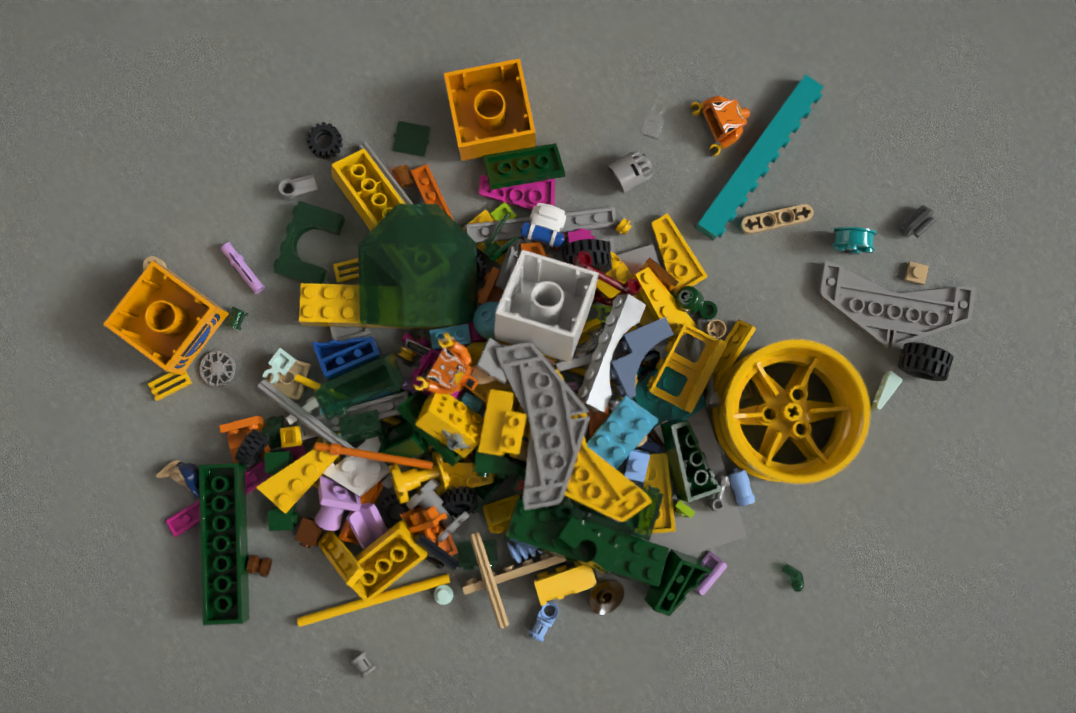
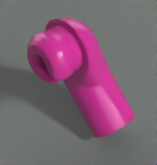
(423, 341)

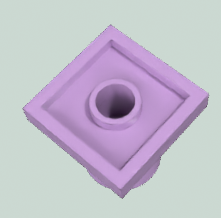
(334, 501)

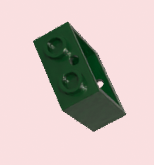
(403, 441)

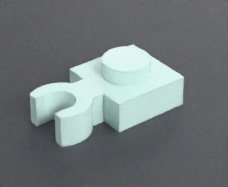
(280, 363)

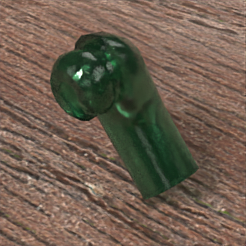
(796, 577)

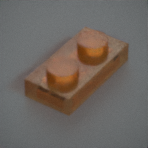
(665, 278)

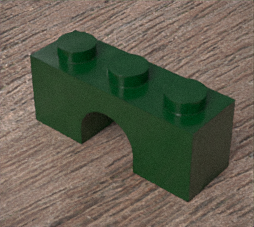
(604, 553)

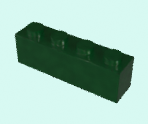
(687, 462)

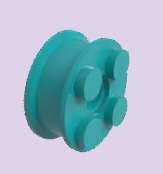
(854, 240)

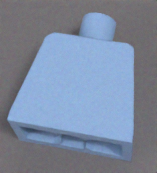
(636, 466)

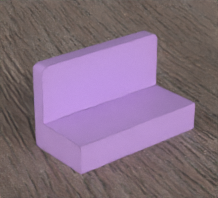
(366, 524)

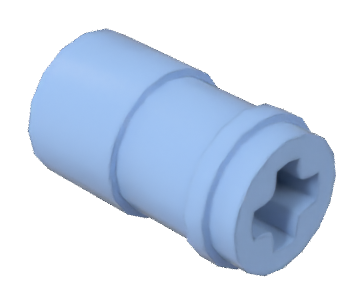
(741, 486)

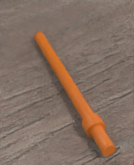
(336, 449)

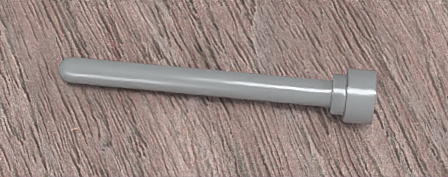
(712, 399)

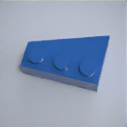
(342, 356)

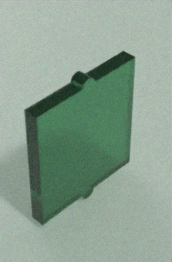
(411, 139)

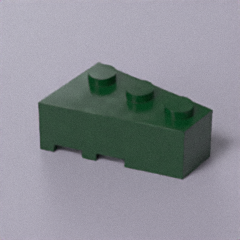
(678, 578)

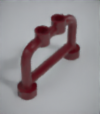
(630, 287)

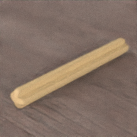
(489, 580)

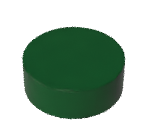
(708, 310)

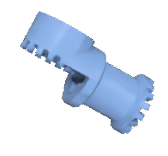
(543, 620)

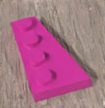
(522, 195)

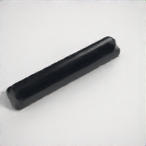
(436, 551)

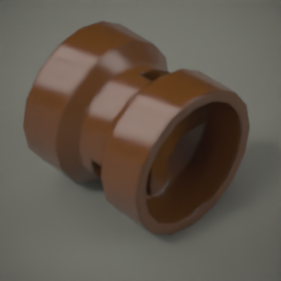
(259, 565)

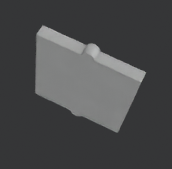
(489, 361)

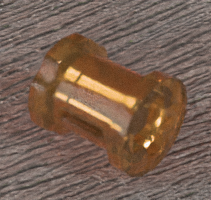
(403, 176)

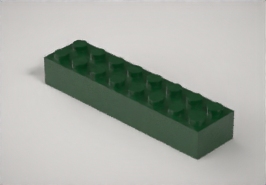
(539, 527)
(224, 543)

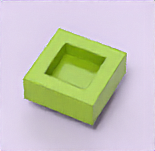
(500, 212)
(683, 510)

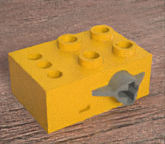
(451, 423)

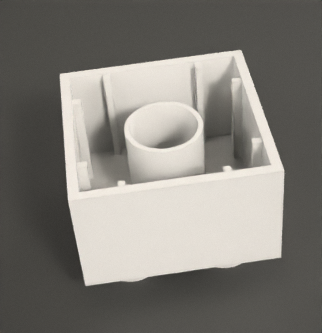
(545, 305)

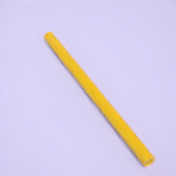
(382, 597)

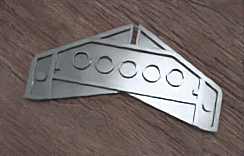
(881, 311)
(553, 434)

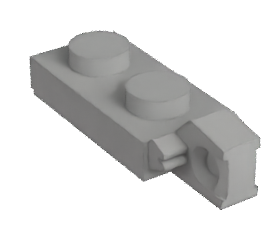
(509, 263)

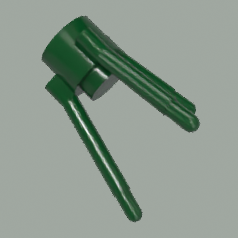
(493, 250)

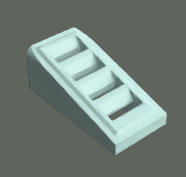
(886, 388)

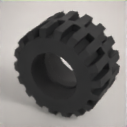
(598, 250)
(925, 361)

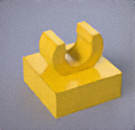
(290, 436)

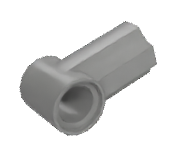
(301, 186)

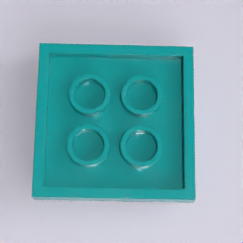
(672, 383)

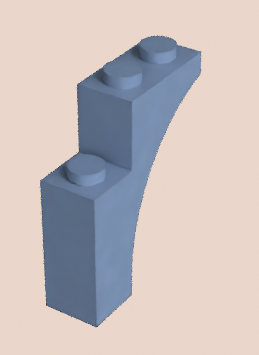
(636, 346)

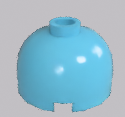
(485, 320)

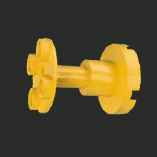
(411, 478)

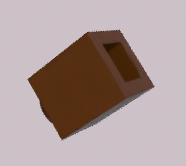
(308, 533)

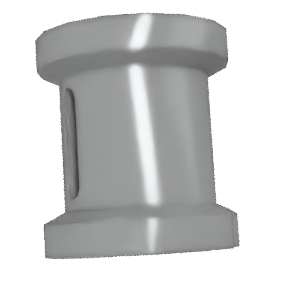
(363, 664)

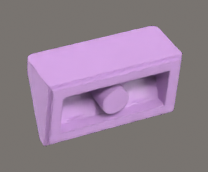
(717, 567)

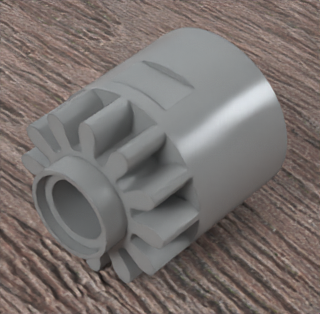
(630, 171)

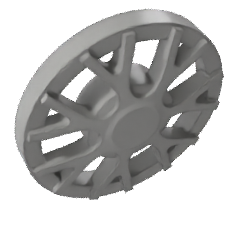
(217, 368)

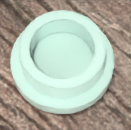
(443, 594)

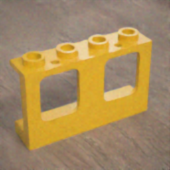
(696, 373)

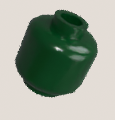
(689, 299)

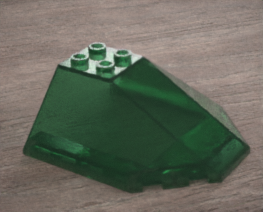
(417, 270)

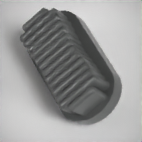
(918, 222)

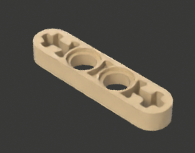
(776, 219)

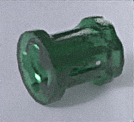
(236, 318)

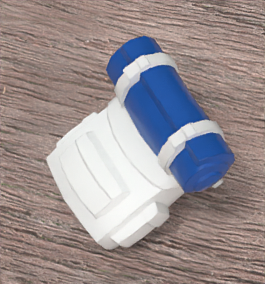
(545, 226)

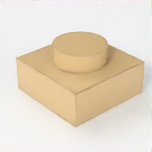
(916, 273)

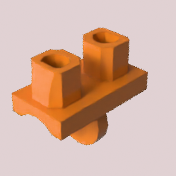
(427, 521)

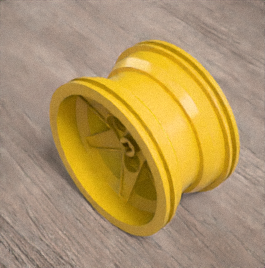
(849, 408)

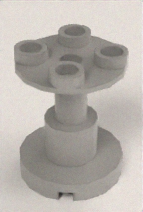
(428, 498)

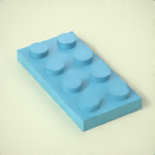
(621, 432)

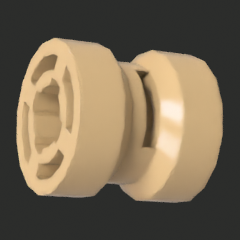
(717, 326)

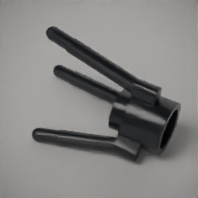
(649, 360)

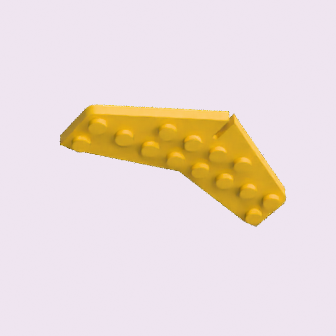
(602, 486)

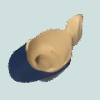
(184, 474)

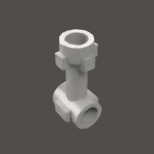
(717, 503)

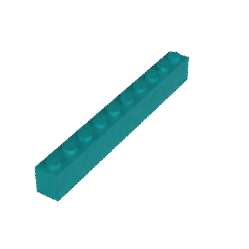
(759, 157)

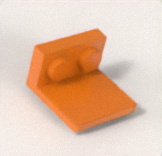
(238, 430)

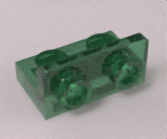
(361, 426)
(467, 556)

